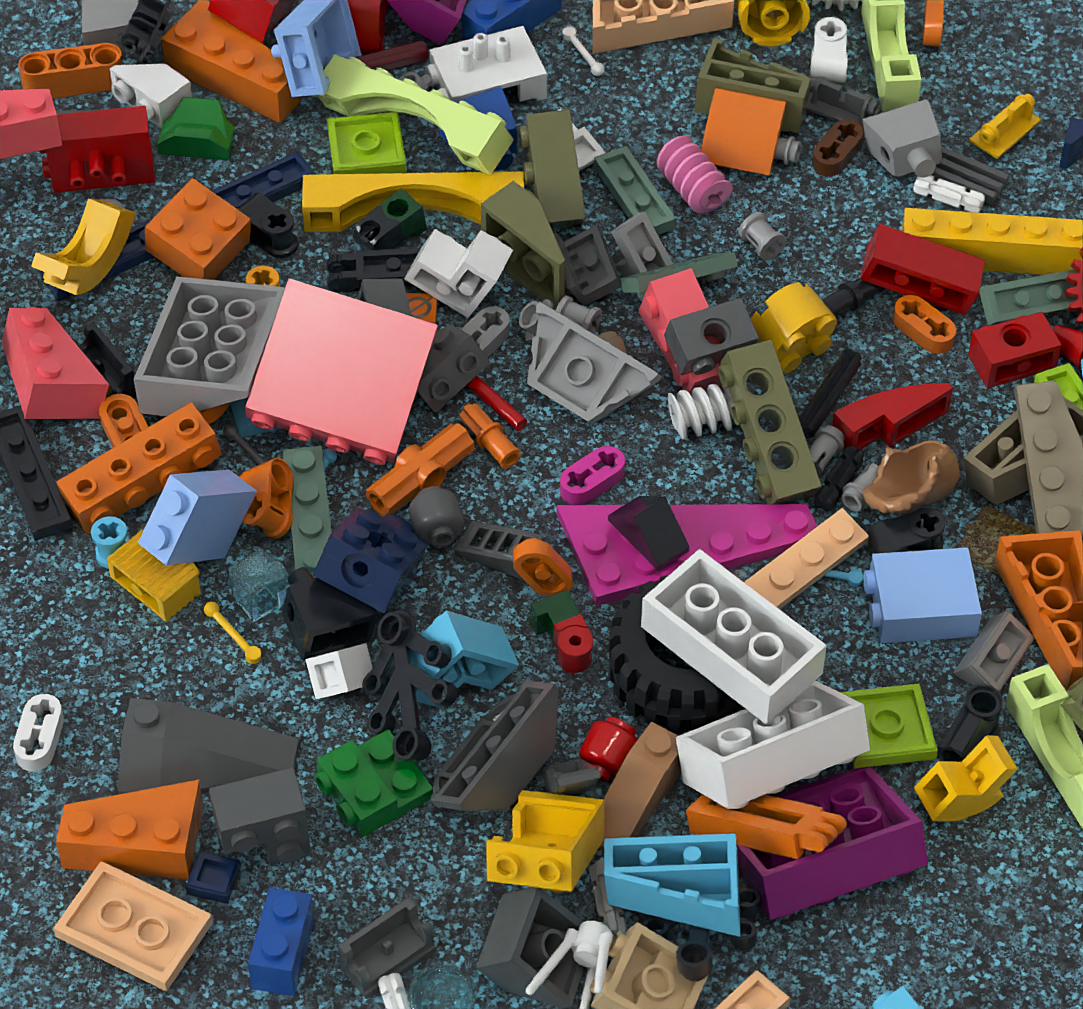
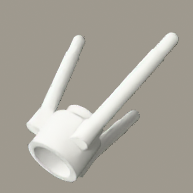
(590, 950)

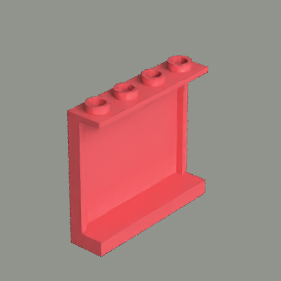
(340, 372)

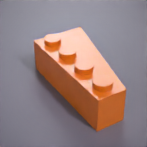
(228, 63)
(1047, 587)

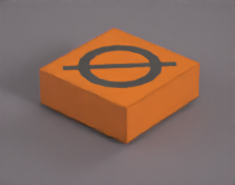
(423, 306)

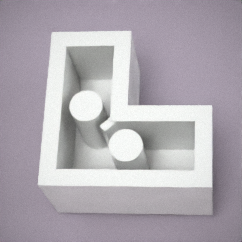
(457, 273)

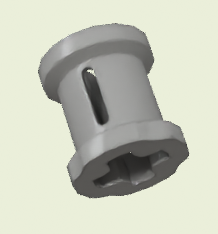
(762, 236)
(579, 314)

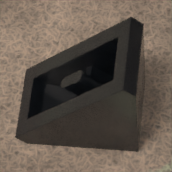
(651, 529)

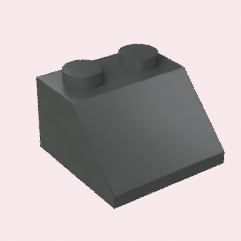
(521, 941)

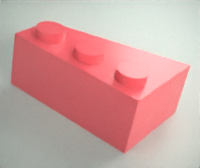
(669, 299)
(49, 368)

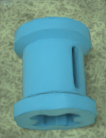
(109, 535)

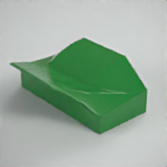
(197, 130)

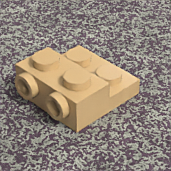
(645, 974)

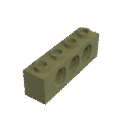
(761, 365)

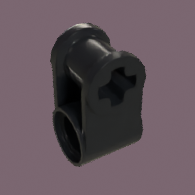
(270, 226)
(905, 534)

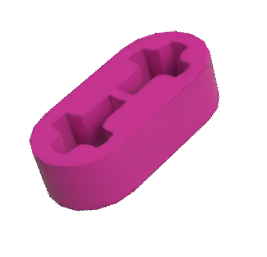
(595, 479)

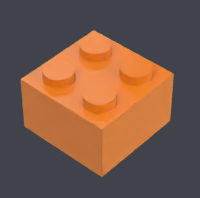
(197, 233)

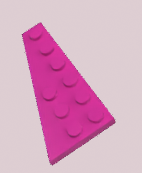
(726, 533)

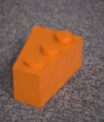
(134, 831)

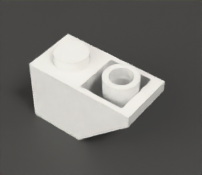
(150, 86)

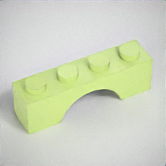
(894, 68)
(1035, 706)

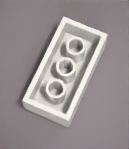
(733, 636)
(746, 758)

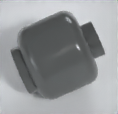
(436, 516)

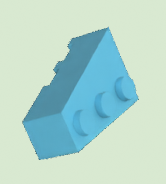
(676, 878)

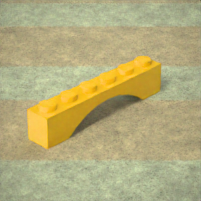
(342, 200)

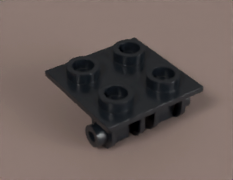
(143, 27)

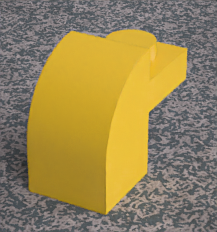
(966, 787)

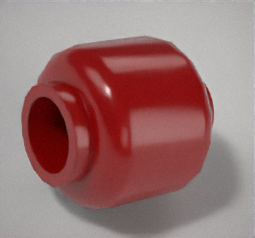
(608, 746)

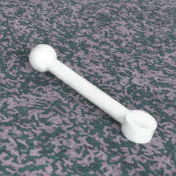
(569, 34)

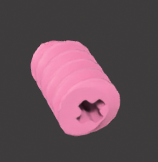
(693, 175)

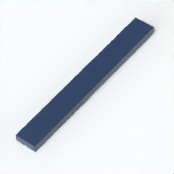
(273, 181)

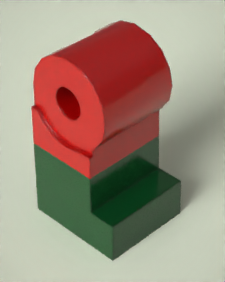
(566, 628)

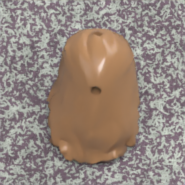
(913, 478)

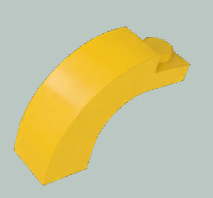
(90, 251)

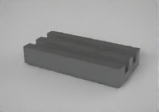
(971, 173)

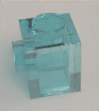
(258, 584)

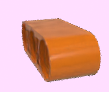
(70, 69)

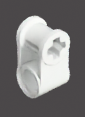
(829, 51)

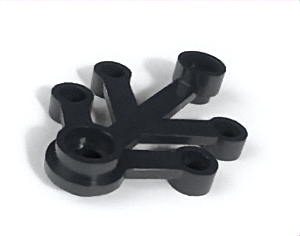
(398, 635)
(695, 955)

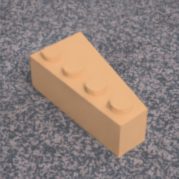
(640, 22)

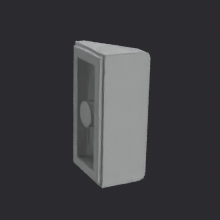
(995, 652)

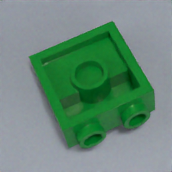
(371, 783)

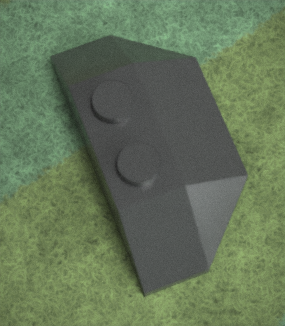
(501, 752)

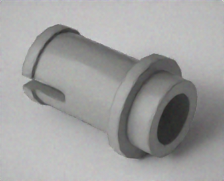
(788, 150)
(827, 443)
(852, 492)

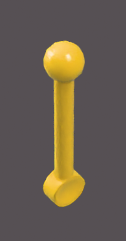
(252, 653)

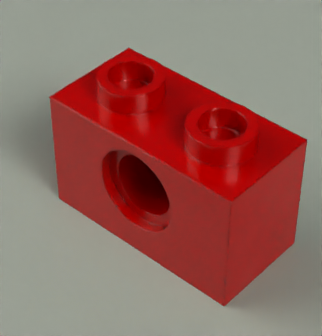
(1014, 349)

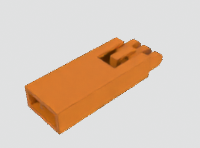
(768, 824)

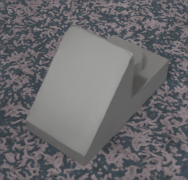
(639, 246)

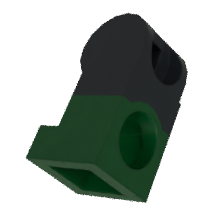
(390, 222)

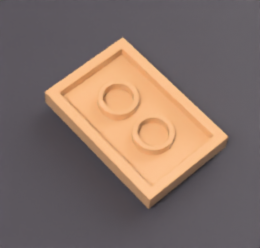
(133, 925)

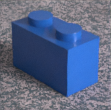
(281, 941)

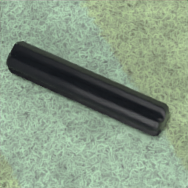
(829, 392)

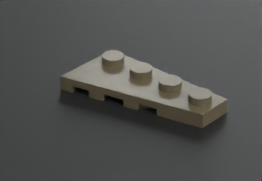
(1051, 457)

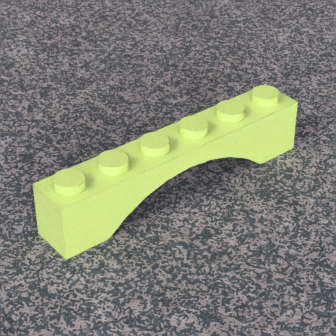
(359, 90)

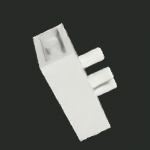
(488, 63)

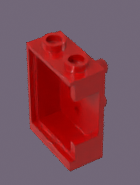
(101, 150)

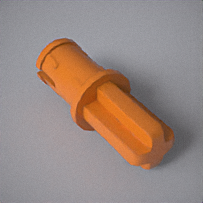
(490, 435)

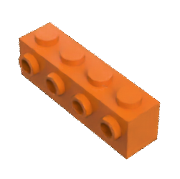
(139, 467)

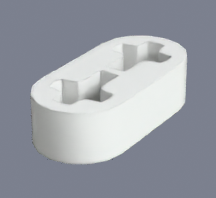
(47, 734)

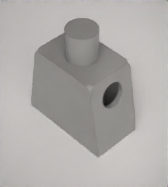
(106, 20)
(905, 139)

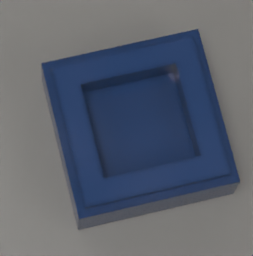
(213, 877)

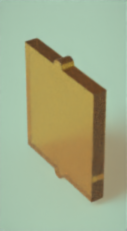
(984, 536)

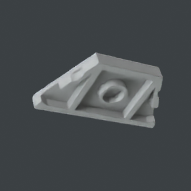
(582, 368)

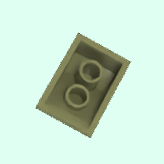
(521, 224)

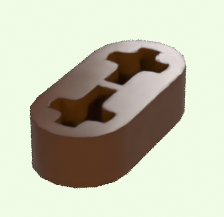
(832, 144)

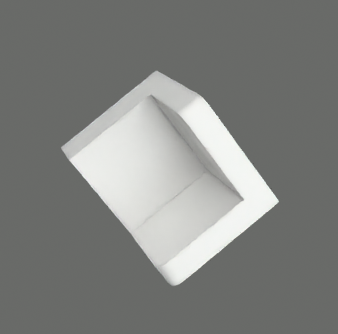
(339, 670)

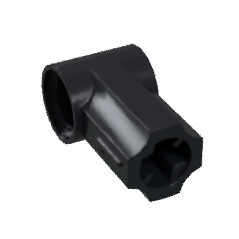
(970, 725)

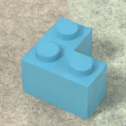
(478, 653)

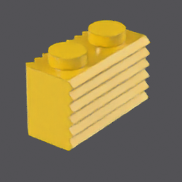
(157, 585)

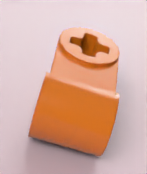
(273, 501)

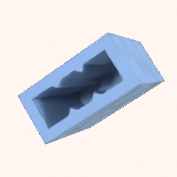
(197, 516)
(923, 595)

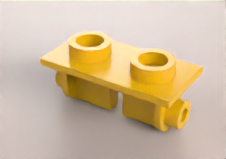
(1007, 127)

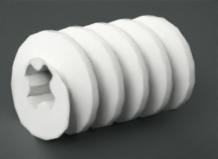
(701, 409)

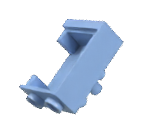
(310, 40)

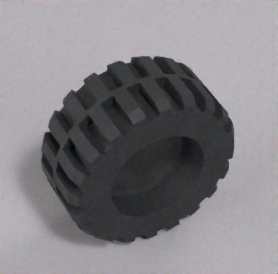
(654, 688)

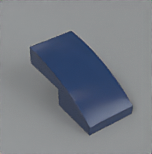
(1073, 144)

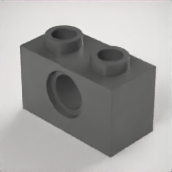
(725, 321)

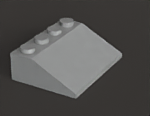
(206, 345)

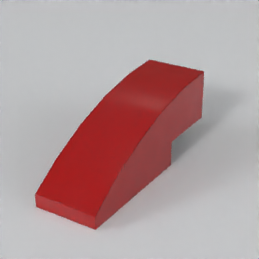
(892, 414)

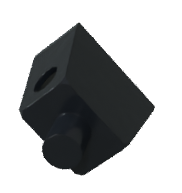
(324, 616)

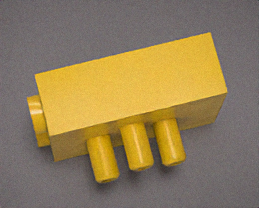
(549, 843)

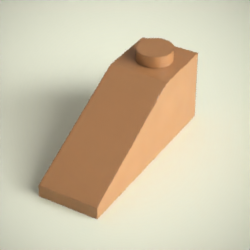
(641, 783)

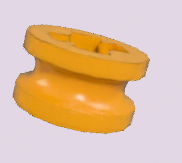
(263, 274)

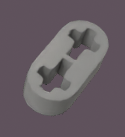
(495, 335)

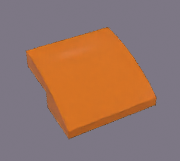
(743, 131)

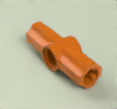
(420, 469)

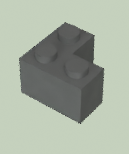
(264, 812)

